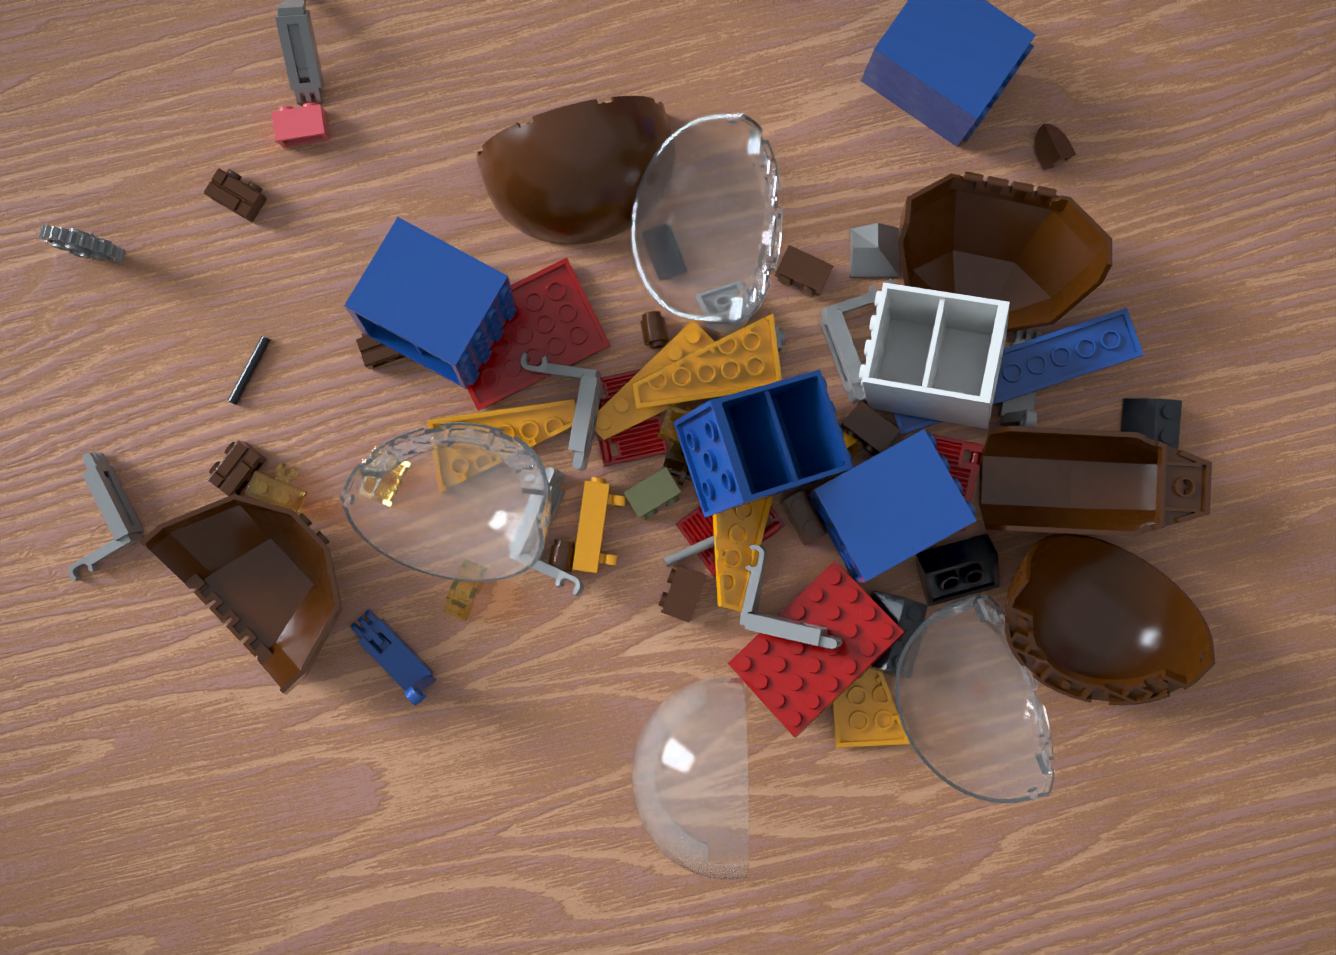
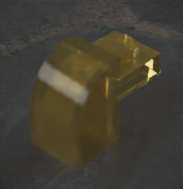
(461, 598)

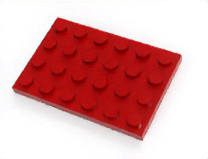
(548, 321)
(805, 679)

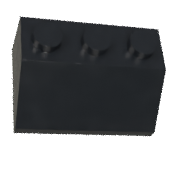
(1154, 418)
(958, 569)
(908, 616)

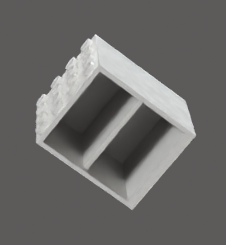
(934, 354)

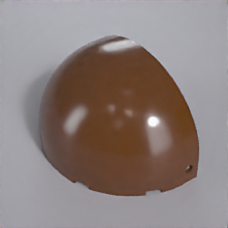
(574, 168)
(1103, 623)

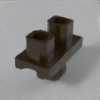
(676, 461)

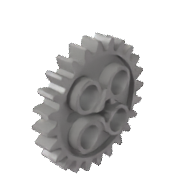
(81, 244)

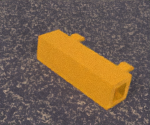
(592, 525)

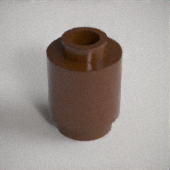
(654, 329)
(562, 555)

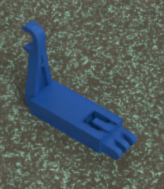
(395, 656)

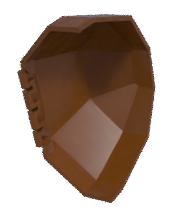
(1003, 246)
(262, 573)

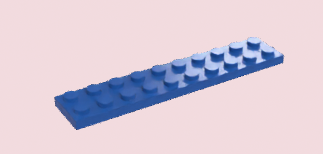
(1056, 359)

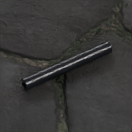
(249, 370)

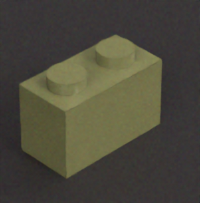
(652, 493)

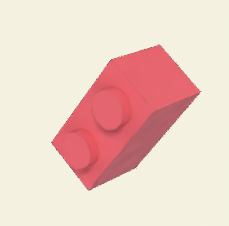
(300, 125)

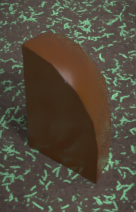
(1052, 146)

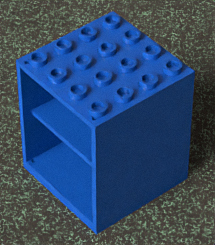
(948, 62)
(432, 303)
(762, 442)
(892, 506)

